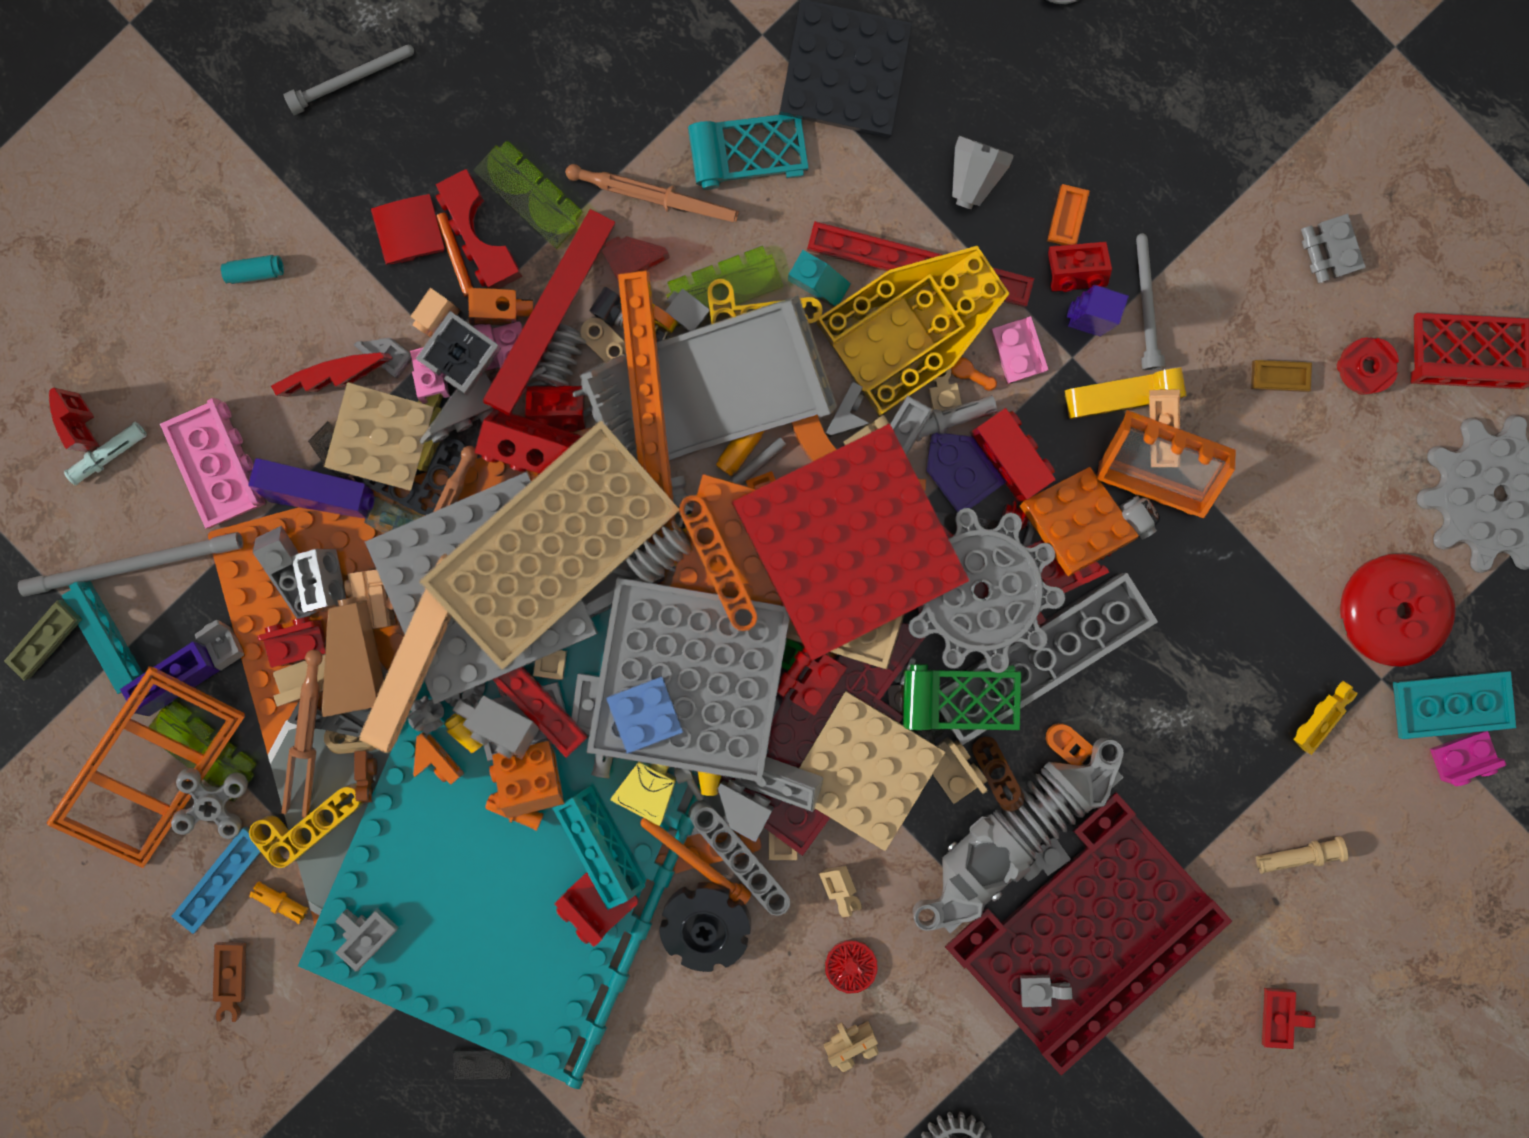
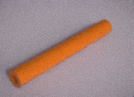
(454, 253)

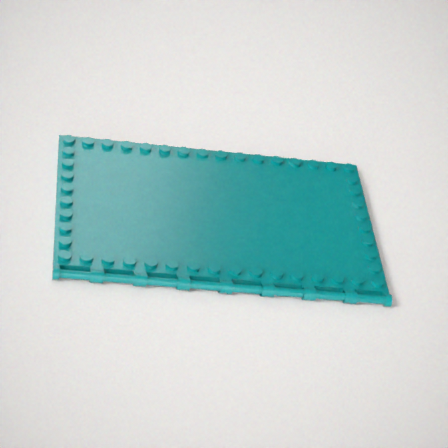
(479, 895)

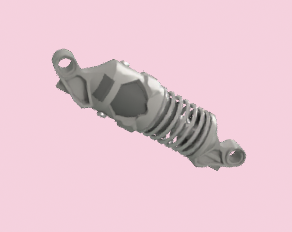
(1006, 842)

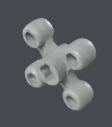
(202, 810)

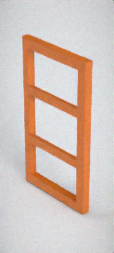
(123, 721)

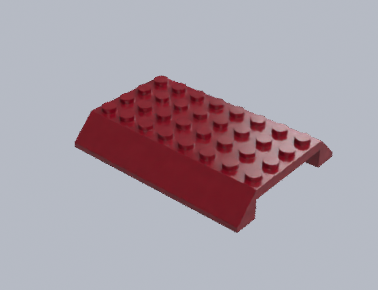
(1104, 923)

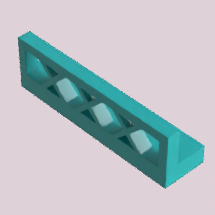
(102, 634)
(596, 850)

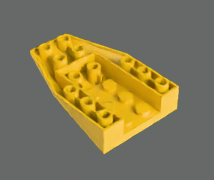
(913, 323)

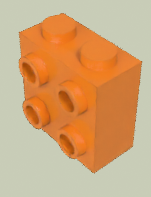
(527, 782)

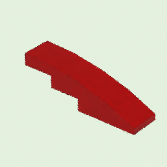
(335, 371)

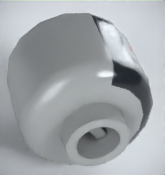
(1140, 515)

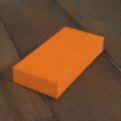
(1068, 215)

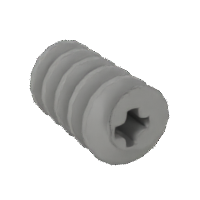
(560, 356)
(661, 553)

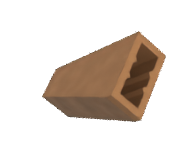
(351, 660)

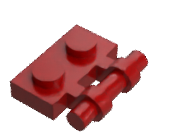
(815, 684)

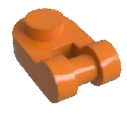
(1063, 738)

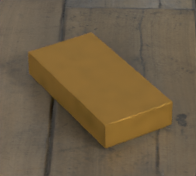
(1281, 375)

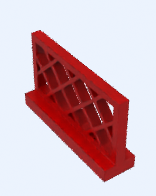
(1465, 374)

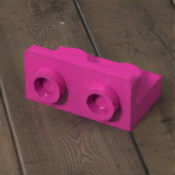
(1466, 758)

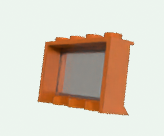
(1167, 464)

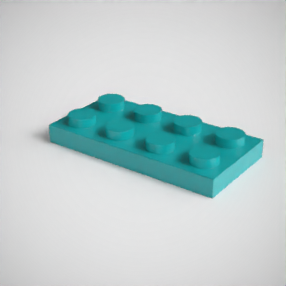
(1454, 704)

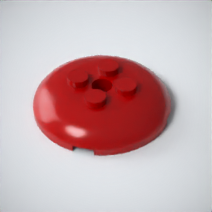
(1372, 603)

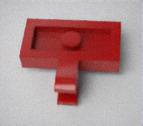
(1281, 1018)

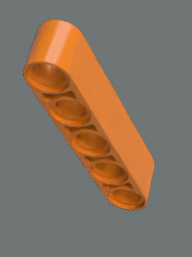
(717, 548)

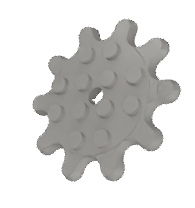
(1468, 497)
(1012, 601)

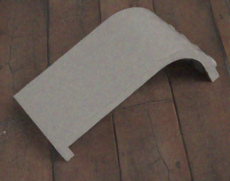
(722, 380)

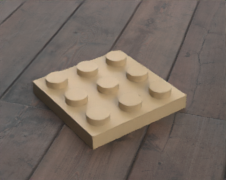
(378, 436)

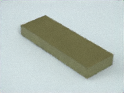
(43, 639)

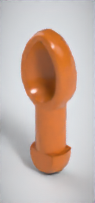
(965, 370)

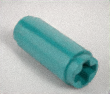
(252, 269)

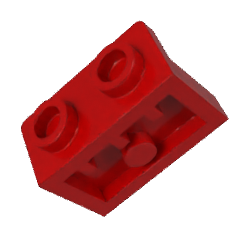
(1079, 266)
(556, 406)
(293, 642)

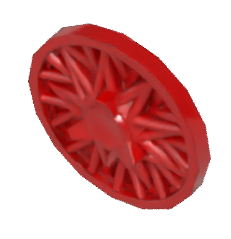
(851, 966)

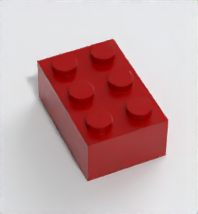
(1013, 454)

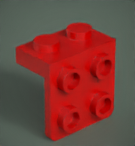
(588, 913)

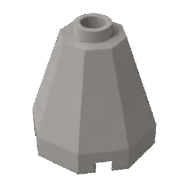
(976, 170)

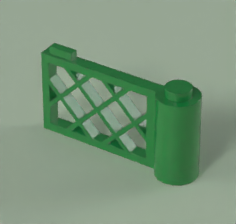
(923, 692)

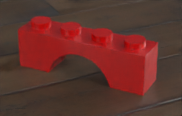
(463, 199)

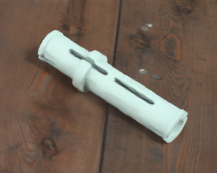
(101, 456)

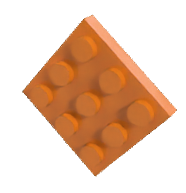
(1079, 521)

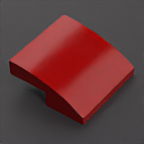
(407, 229)
(69, 418)

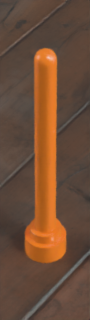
(737, 891)

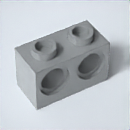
(318, 579)

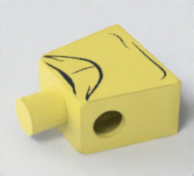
(646, 791)

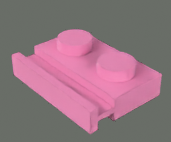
(1019, 350)

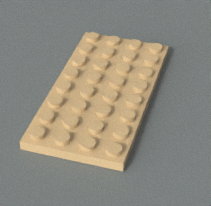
(550, 545)

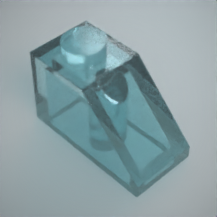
(389, 516)

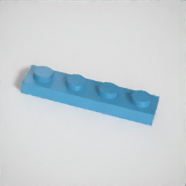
(217, 882)

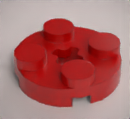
(1385, 366)

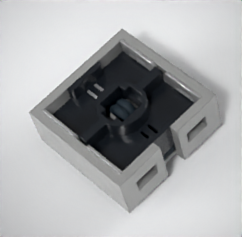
(458, 353)

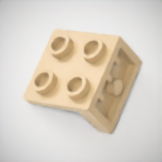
(955, 773)

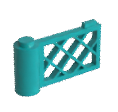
(710, 154)

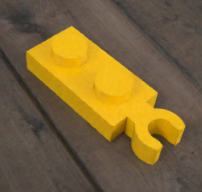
(1324, 719)

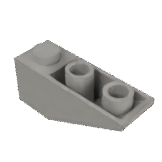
(460, 412)
(275, 554)

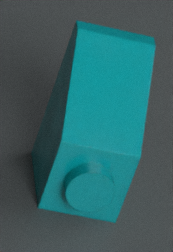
(818, 279)

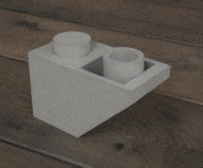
(743, 811)

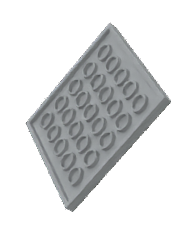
(413, 551)
(715, 676)

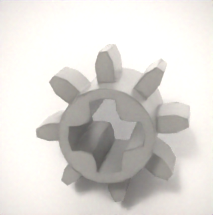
(426, 715)

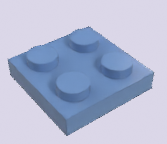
(644, 714)

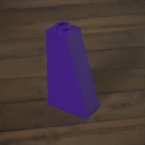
(310, 489)

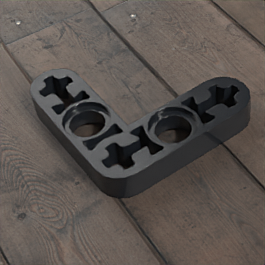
(418, 490)

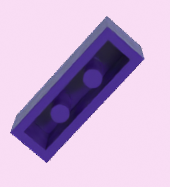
(1097, 310)
(188, 665)

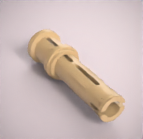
(1314, 853)

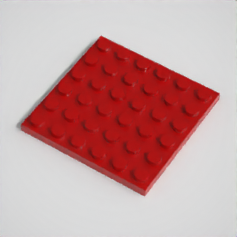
(850, 541)

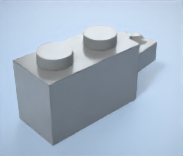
(499, 726)

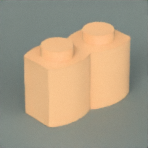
(432, 312)

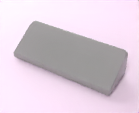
(787, 784)

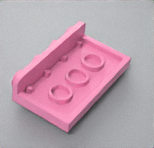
(212, 462)

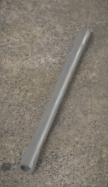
(215, 545)

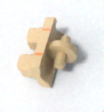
(850, 1043)

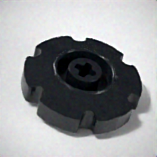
(705, 927)

